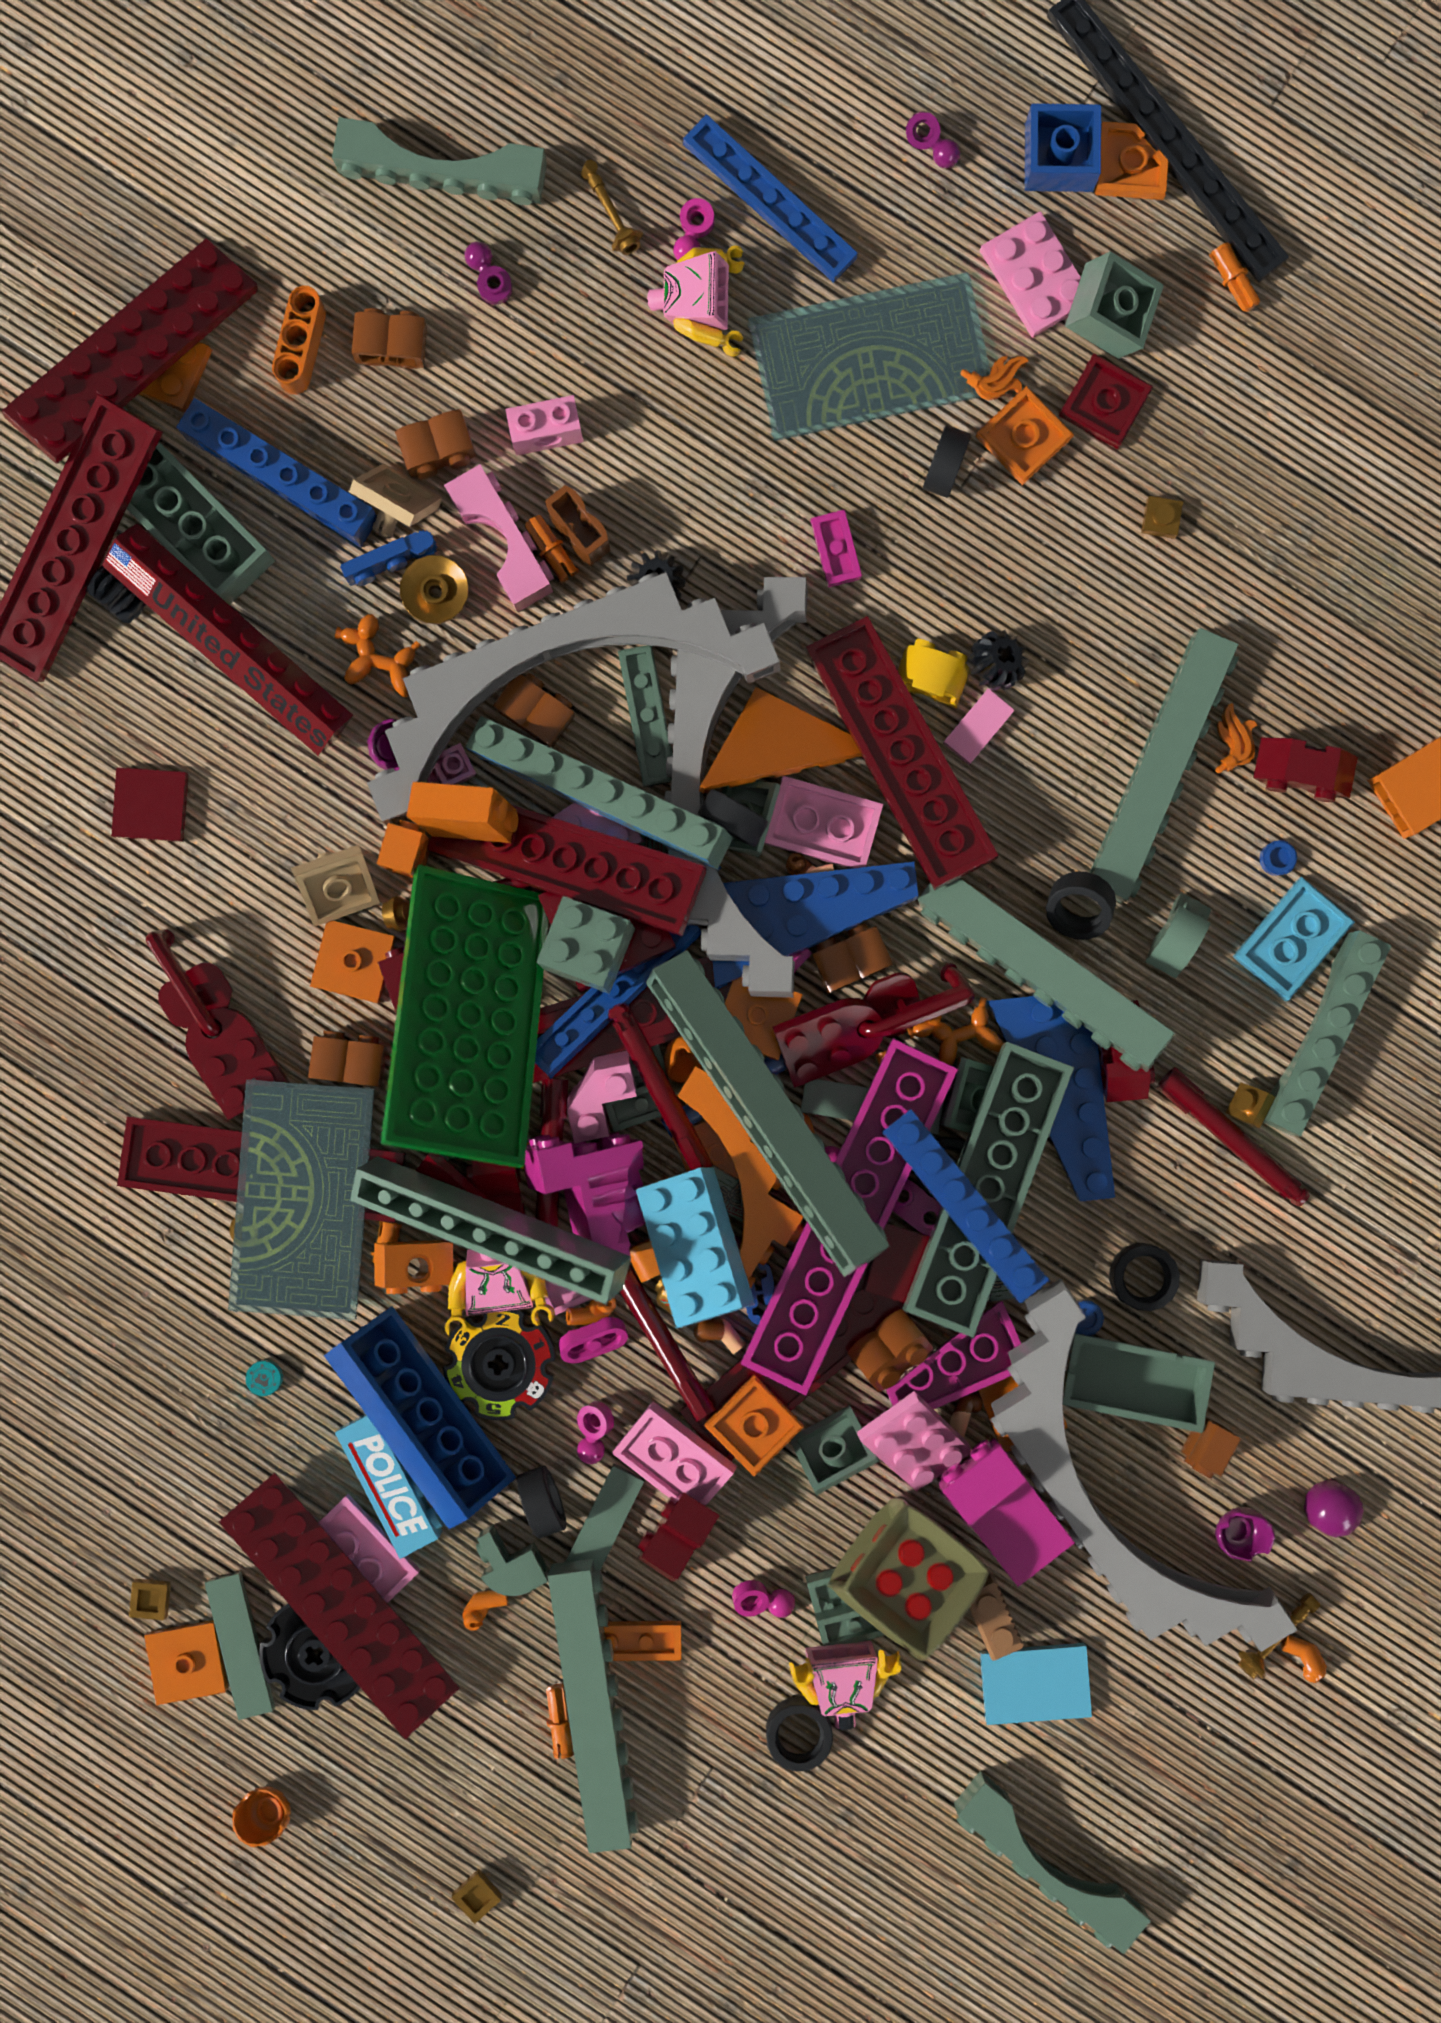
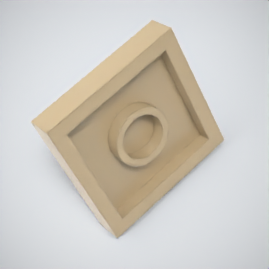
(395, 497)
(335, 885)

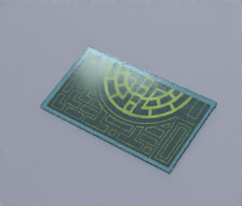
(869, 356)
(294, 1213)

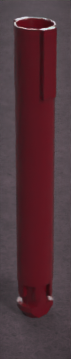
(659, 1087)
(1191, 1100)
(553, 1112)
(666, 1347)

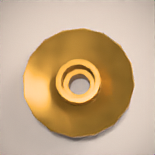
(427, 574)

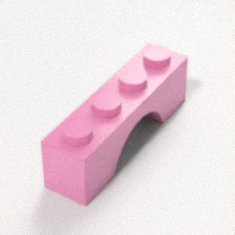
(478, 502)

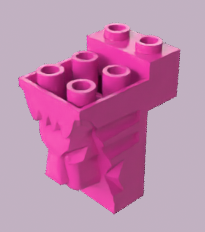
(596, 1181)
(1005, 1511)

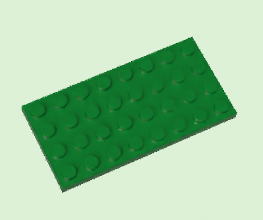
(466, 1019)

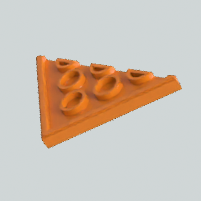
(776, 742)

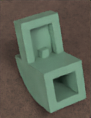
(1179, 936)
(511, 1573)

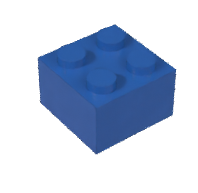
(1062, 147)

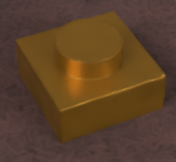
(1162, 517)
(1250, 1105)
(150, 1599)
(476, 1896)

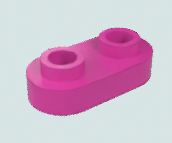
(917, 1207)
(592, 1340)

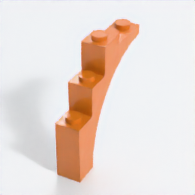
(763, 1215)

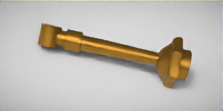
(627, 239)
(1252, 1662)

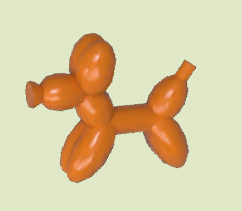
(362, 665)
(950, 1037)

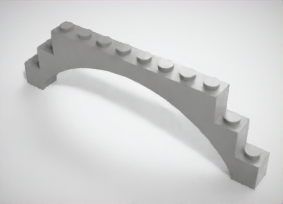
(626, 616)
(698, 703)
(1297, 1366)
(1149, 1589)

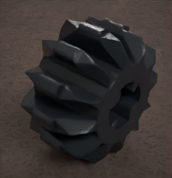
(660, 567)
(114, 596)
(998, 660)

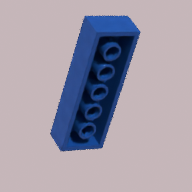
(420, 1417)

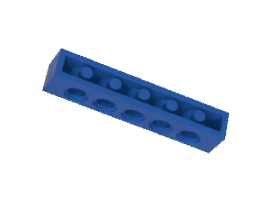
(277, 472)

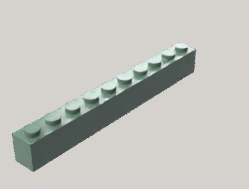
(767, 1113)

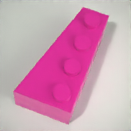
(962, 1362)

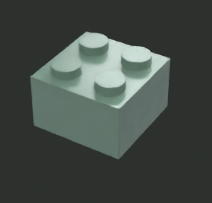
(1114, 305)
(586, 944)

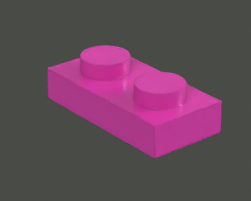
(836, 548)

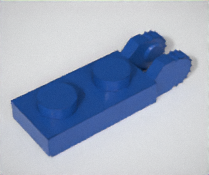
(388, 557)

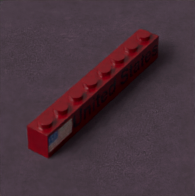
(226, 638)

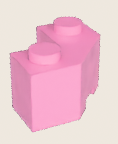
(605, 1081)

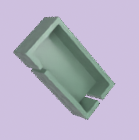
(1137, 1382)

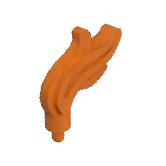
(1000, 379)
(1237, 737)

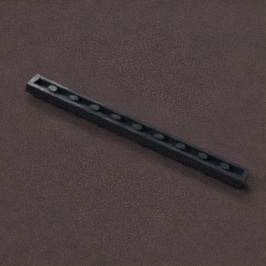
(1167, 133)

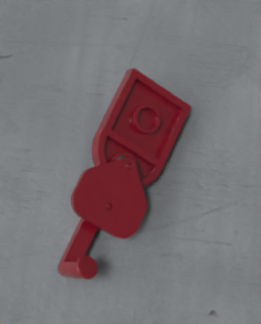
(201, 1003)
(855, 1027)

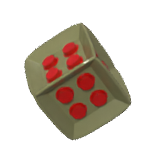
(909, 1578)

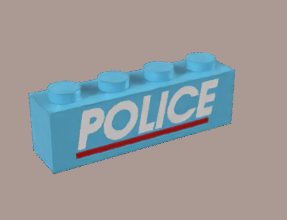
(389, 1487)

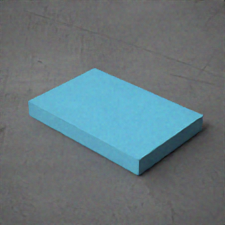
(1293, 939)
(1036, 1684)

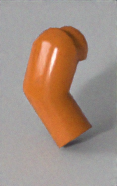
(590, 1313)
(479, 1607)
(1314, 1664)

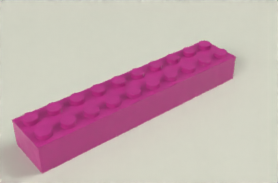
(812, 1288)

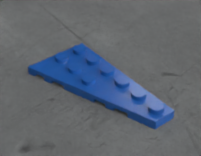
(811, 907)
(1081, 1121)

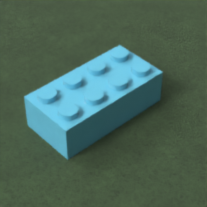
(695, 1247)

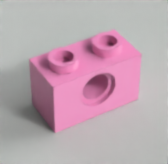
(544, 425)

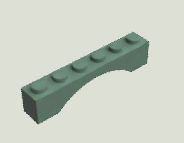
(508, 173)
(1345, 994)
(1103, 1906)

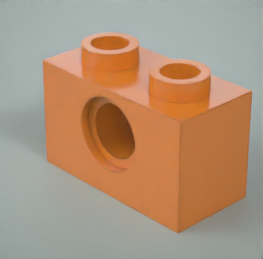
(403, 848)
(392, 1263)

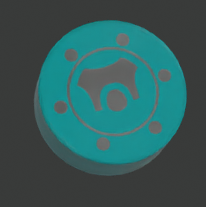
(264, 1377)

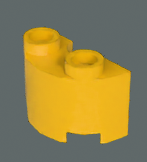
(934, 672)

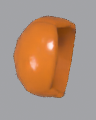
(679, 1060)
(261, 1816)

